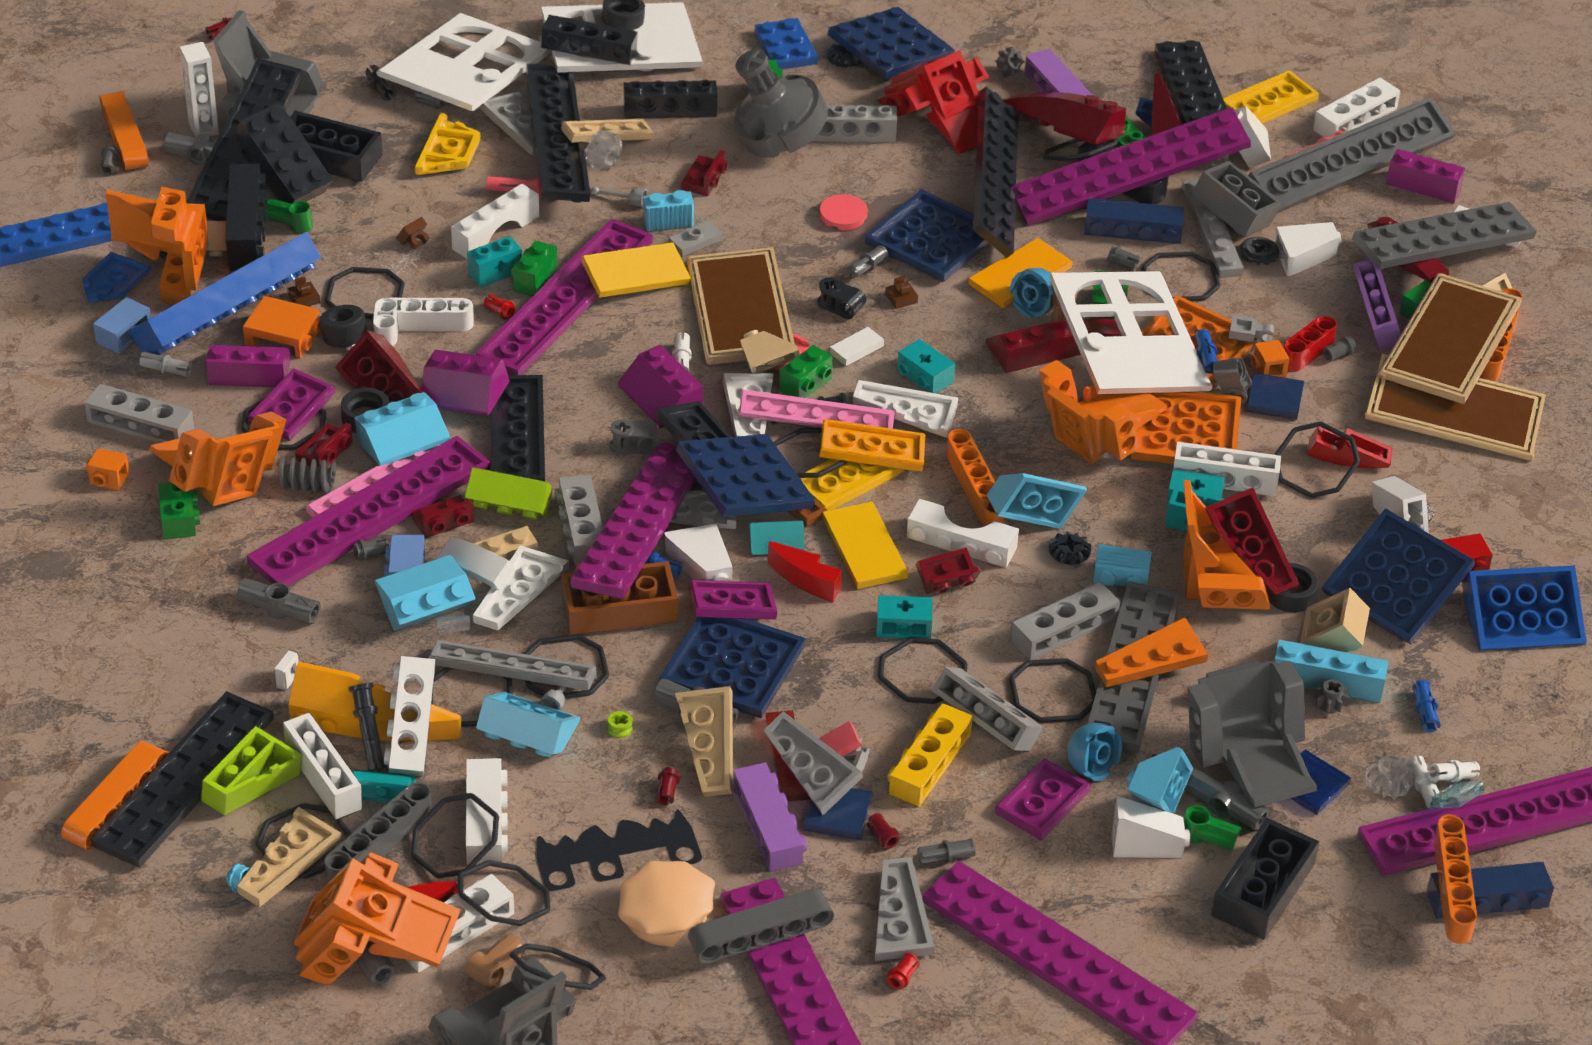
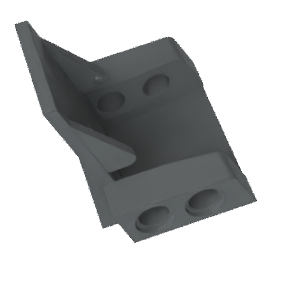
(238, 51)
(1252, 724)
(514, 1014)

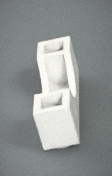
(476, 230)
(989, 544)

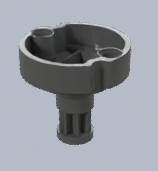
(778, 111)

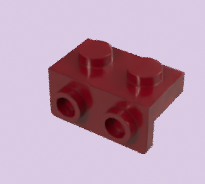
(326, 444)
(947, 570)

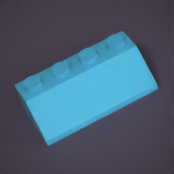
(1360, 673)

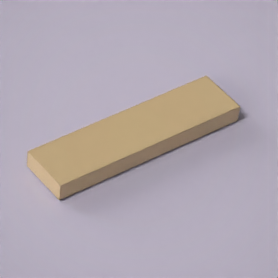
(624, 129)

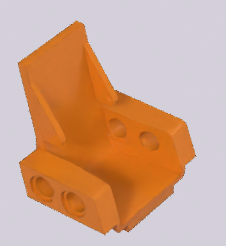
(167, 227)
(1098, 421)
(227, 466)
(1212, 568)
(367, 906)

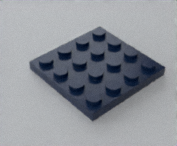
(889, 41)
(929, 235)
(745, 475)
(1400, 575)
(737, 655)

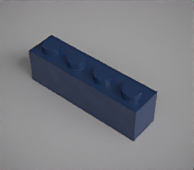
(1134, 221)
(1502, 888)

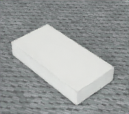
(856, 346)

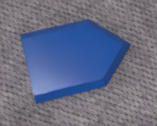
(113, 278)

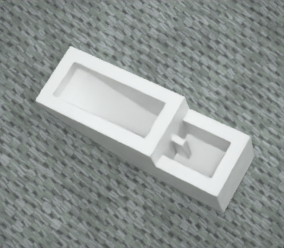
(479, 562)

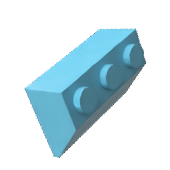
(401, 429)
(1035, 499)
(424, 592)
(526, 723)
(1160, 780)

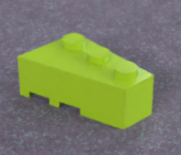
(250, 771)

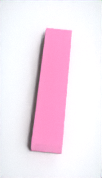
(809, 411)
(358, 484)

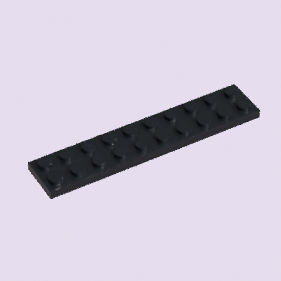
(559, 161)
(996, 172)

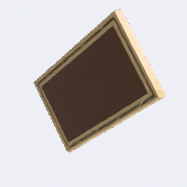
(735, 296)
(1450, 338)
(1491, 419)

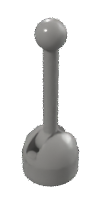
(635, 196)
(552, 697)

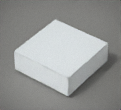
(286, 670)

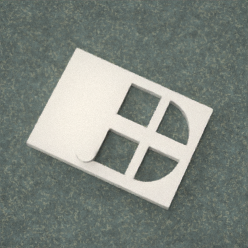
(662, 40)
(457, 78)
(1132, 360)

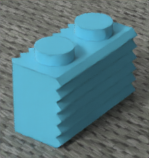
(668, 211)
(1121, 565)

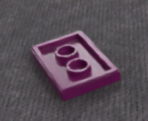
(296, 400)
(732, 599)
(1042, 799)

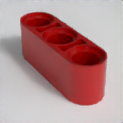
(1309, 342)

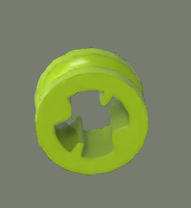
(620, 730)

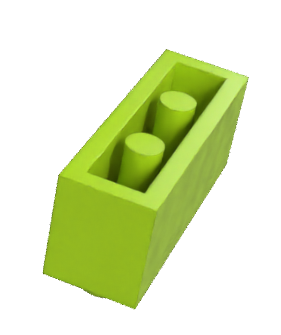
(508, 493)

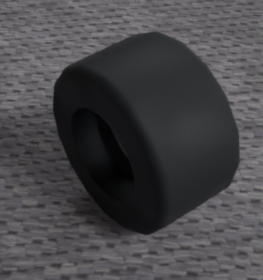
(343, 325)

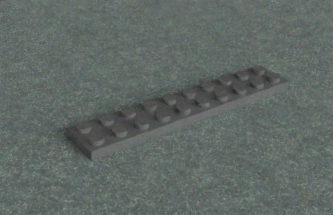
(1353, 153)

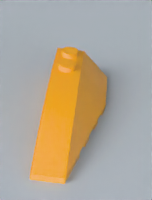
(327, 698)

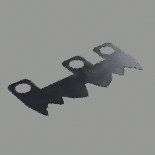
(598, 847)

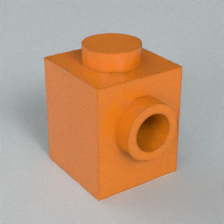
(1270, 358)
(107, 469)

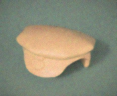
(665, 901)

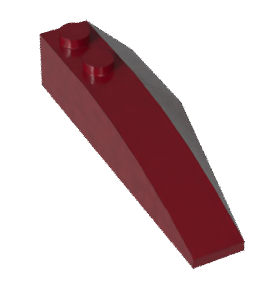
(1073, 114)
(1043, 343)

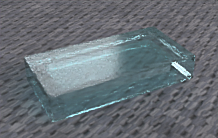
(1457, 794)

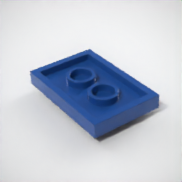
(786, 43)

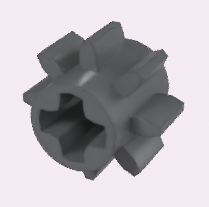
(1009, 61)
(1331, 696)

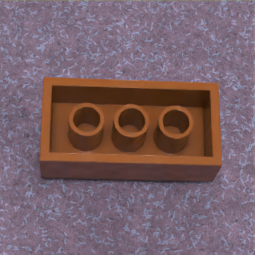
(648, 602)

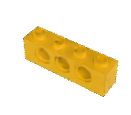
(929, 754)

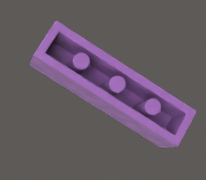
(1051, 75)
(1377, 304)
(769, 816)

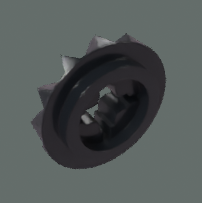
(836, 57)
(1253, 245)
(1063, 554)

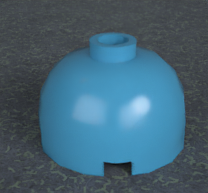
(1032, 292)
(1094, 750)

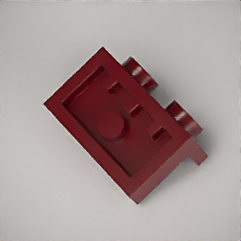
(705, 174)
(443, 516)

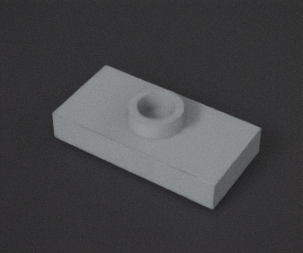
(696, 238)

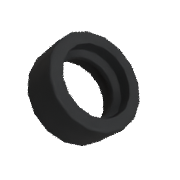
(630, 21)
(361, 398)
(1297, 601)

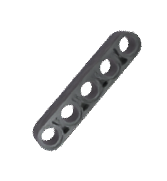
(383, 829)
(760, 926)

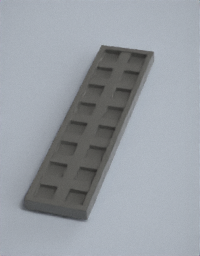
(1444, 235)
(1129, 704)

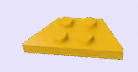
(447, 147)

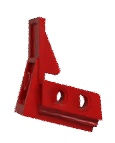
(949, 90)

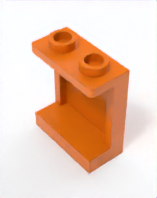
(283, 323)

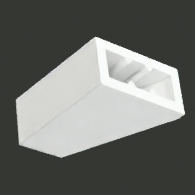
(1258, 135)
(1306, 245)
(1401, 499)
(700, 552)
(1147, 831)

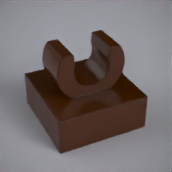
(412, 231)
(303, 293)
(901, 293)

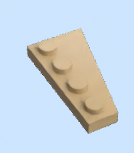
(710, 736)
(292, 853)

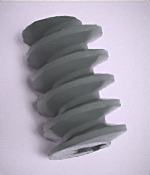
(306, 475)

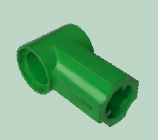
(295, 214)
(1209, 829)

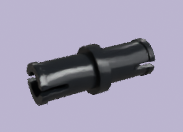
(380, 84)

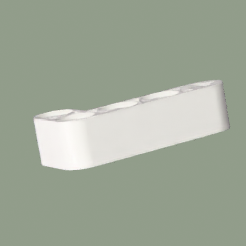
(421, 315)

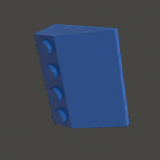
(1524, 607)

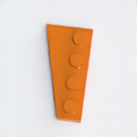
(1155, 654)

